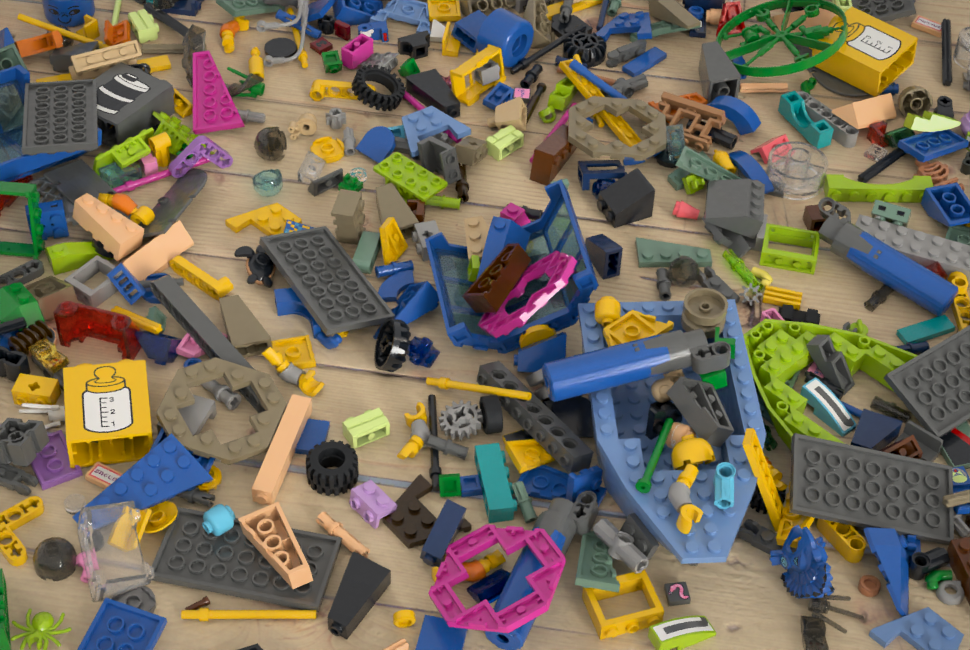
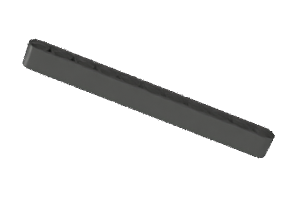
(200, 329)

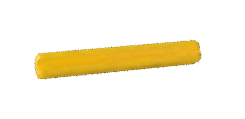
(140, 321)

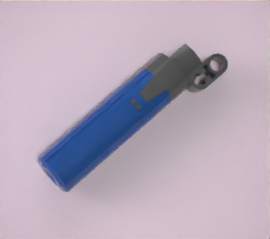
(884, 261)
(633, 362)
(561, 524)

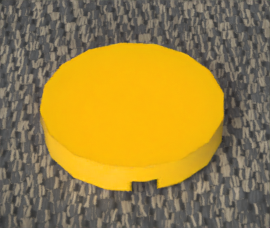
(328, 149)
(535, 334)

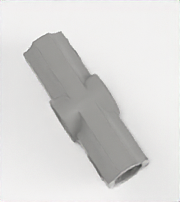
(620, 545)

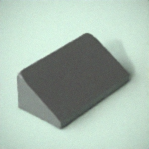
(326, 182)

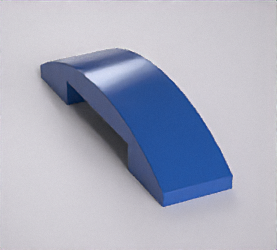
(751, 168)

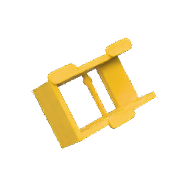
(470, 94)

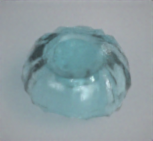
(268, 182)

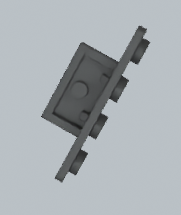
(728, 238)

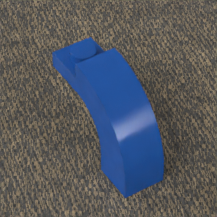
(738, 112)
(289, 303)

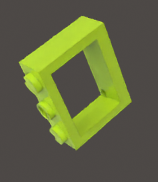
(790, 260)

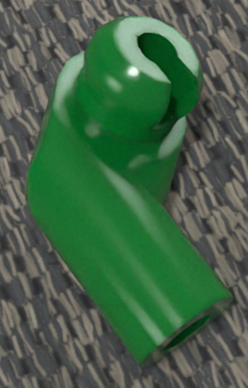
(808, 85)
(937, 575)

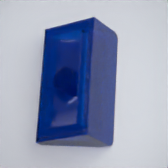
(489, 587)

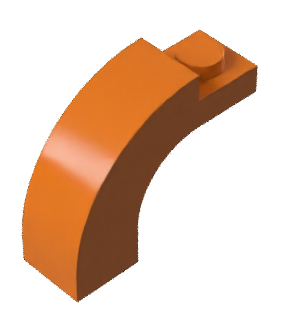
(39, 44)

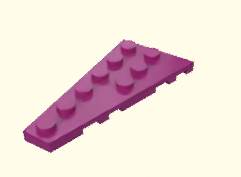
(211, 99)

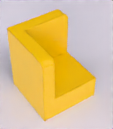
(90, 28)

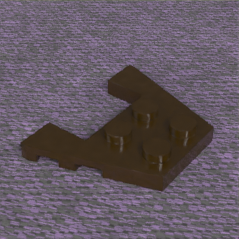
(412, 520)

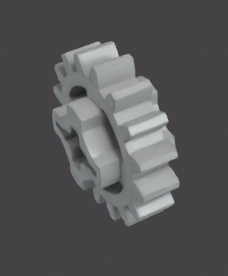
(461, 420)

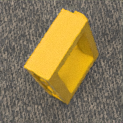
(628, 623)

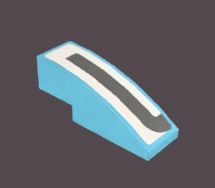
(828, 407)

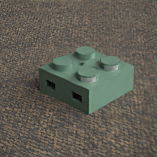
(891, 213)

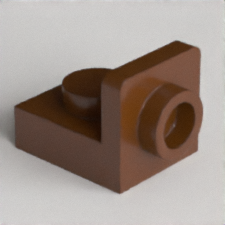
(417, 208)

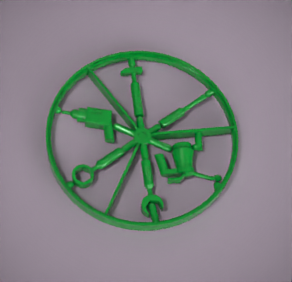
(766, 41)

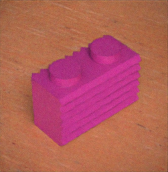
(357, 51)

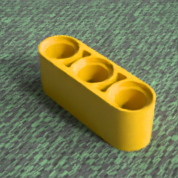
(843, 539)

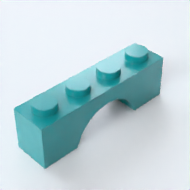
(794, 111)

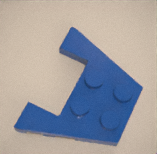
(628, 23)

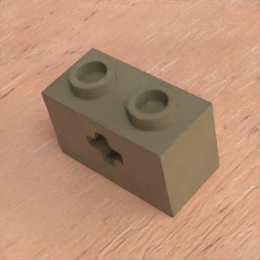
(471, 151)

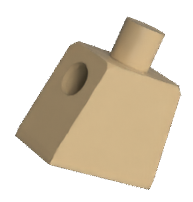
(510, 113)

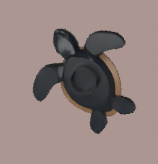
(258, 265)

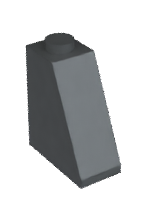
(62, 56)

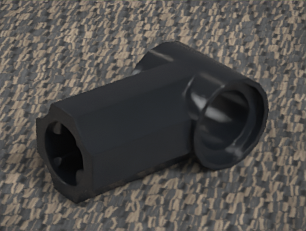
(926, 562)

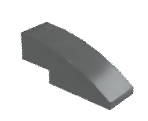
(830, 362)

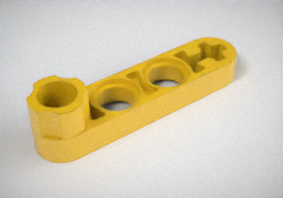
(318, 90)
(200, 279)
(963, 298)

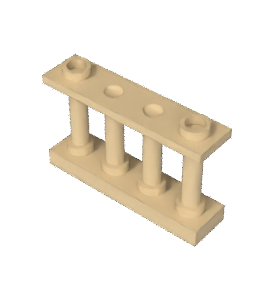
(96, 62)

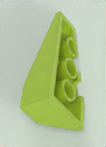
(70, 256)

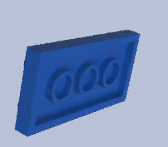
(932, 144)

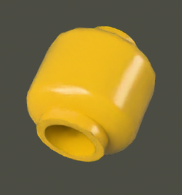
(607, 310)

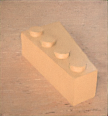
(108, 226)
(277, 543)

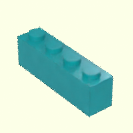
(494, 482)

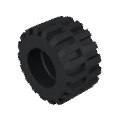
(332, 455)

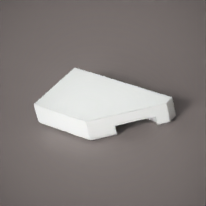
(437, 31)

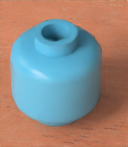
(218, 519)

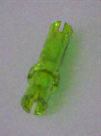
(737, 264)

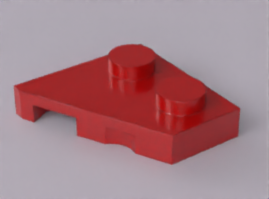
(730, 10)

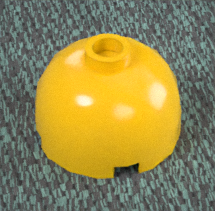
(691, 451)

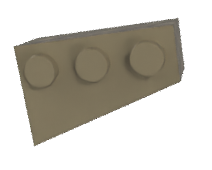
(349, 216)

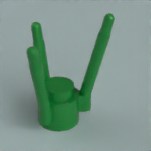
(256, 90)

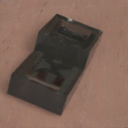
(813, 633)

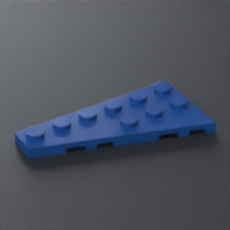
(155, 477)

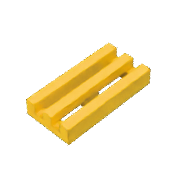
(782, 296)

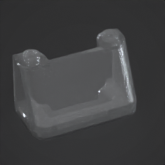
(112, 550)

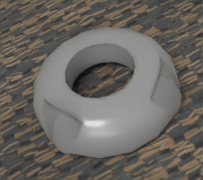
(949, 599)

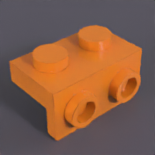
(117, 34)

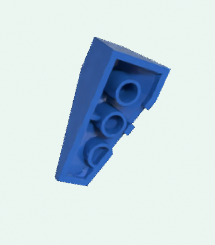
(894, 563)

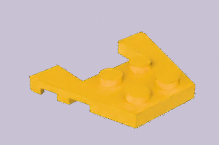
(268, 219)

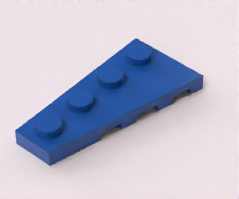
(550, 483)

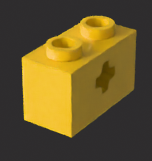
(35, 390)

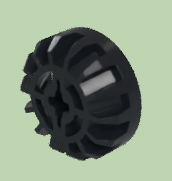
(590, 55)
(392, 345)

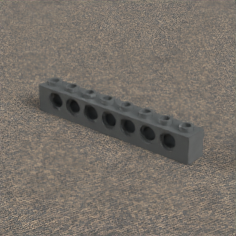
(538, 419)

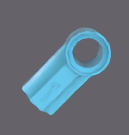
(724, 485)

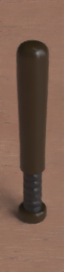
(541, 87)

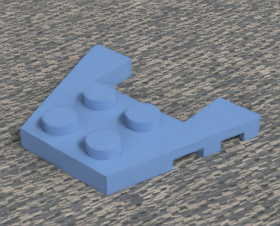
(408, 11)
(430, 122)
(921, 629)

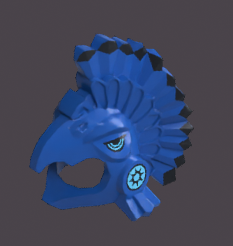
(807, 567)

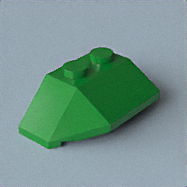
(18, 303)

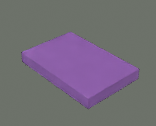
(53, 463)

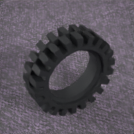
(365, 93)

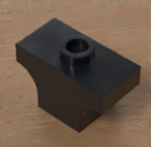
(414, 45)

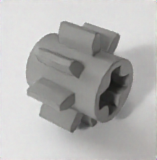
(335, 118)
(754, 297)

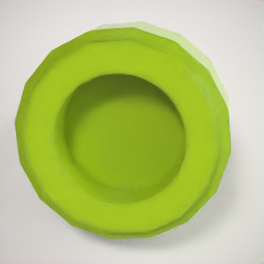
(549, 110)
(861, 328)

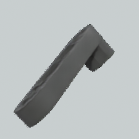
(29, 270)

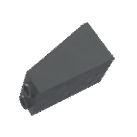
(717, 72)

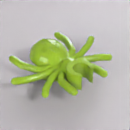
(40, 629)

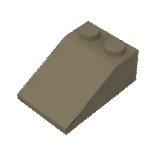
(50, 293)

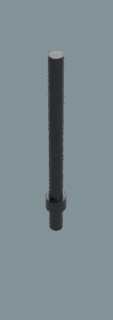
(525, 63)
(435, 470)

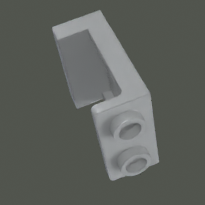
(197, 414)

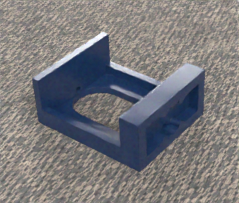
(585, 175)

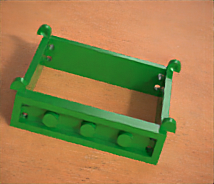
(24, 249)

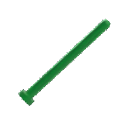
(643, 484)

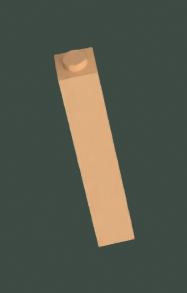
(281, 450)

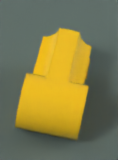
(160, 146)

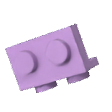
(371, 503)

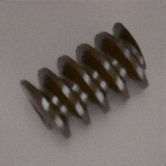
(29, 336)

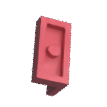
(765, 148)

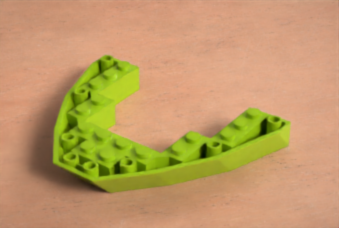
(780, 350)

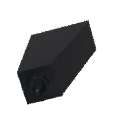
(433, 91)
(358, 592)

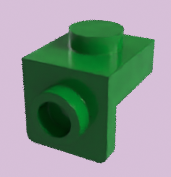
(331, 61)

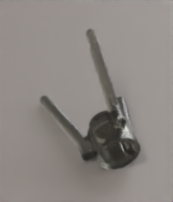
(821, 606)

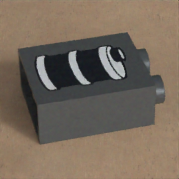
(127, 101)

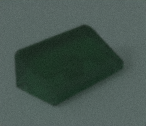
(893, 137)

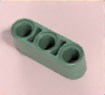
(367, 251)

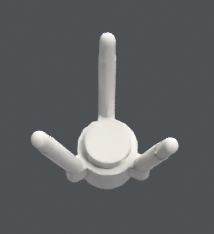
(55, 412)

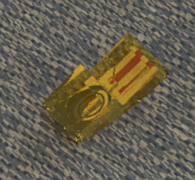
(48, 355)

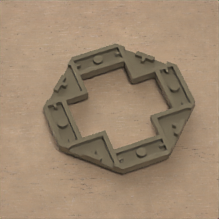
(654, 130)
(237, 377)

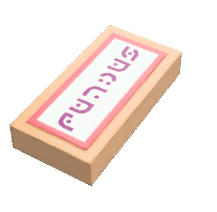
(927, 25)
(102, 475)

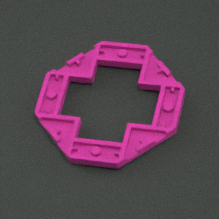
(557, 266)
(482, 614)

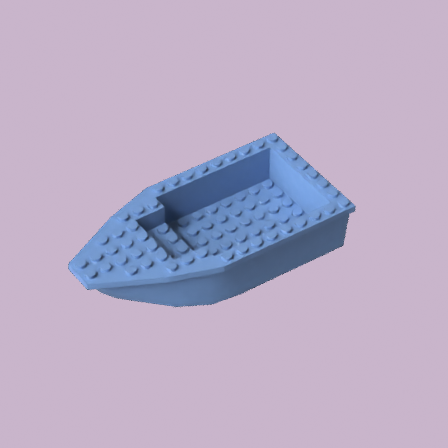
(624, 450)

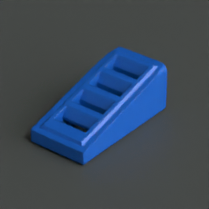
(131, 279)

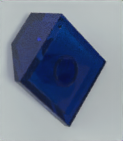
(158, 347)

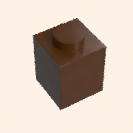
(812, 218)

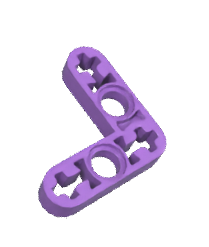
(199, 151)

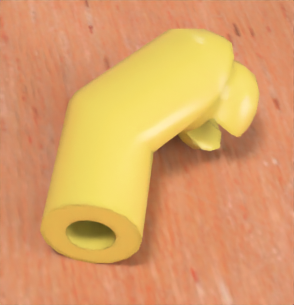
(765, 278)

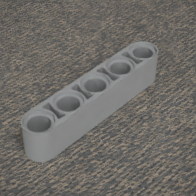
(843, 132)

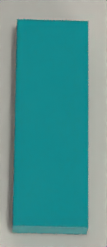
(926, 330)

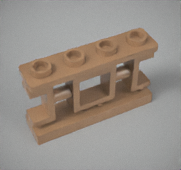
(696, 112)

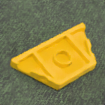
(633, 327)

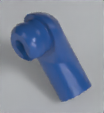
(329, 342)

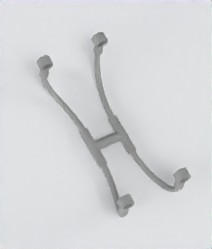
(302, 12)

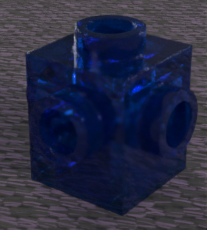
(422, 352)

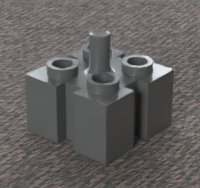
(21, 441)

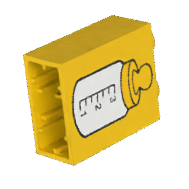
(871, 54)
(109, 407)

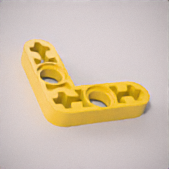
(7, 529)

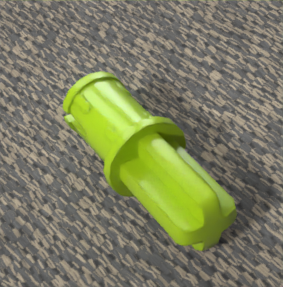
(442, 201)

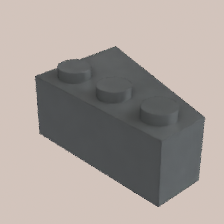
(701, 409)

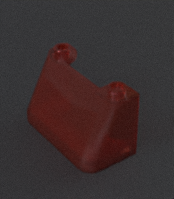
(80, 321)

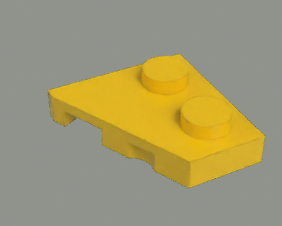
(392, 241)

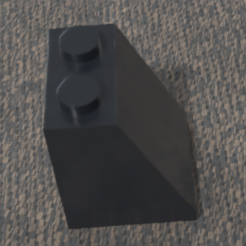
(627, 199)

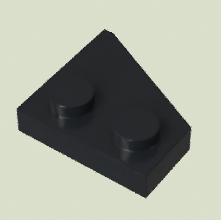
(657, 418)

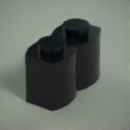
(12, 364)

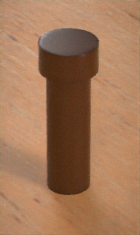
(205, 601)

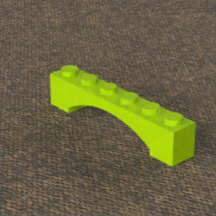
(847, 190)

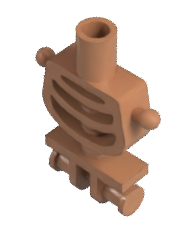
(937, 171)

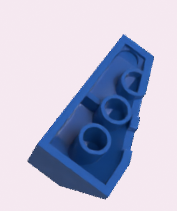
(502, 232)
(414, 303)

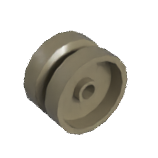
(704, 310)

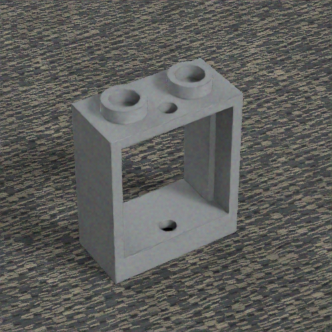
(103, 291)

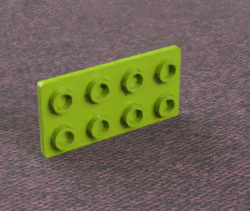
(176, 131)
(127, 152)
(409, 177)

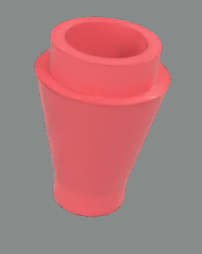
(684, 210)

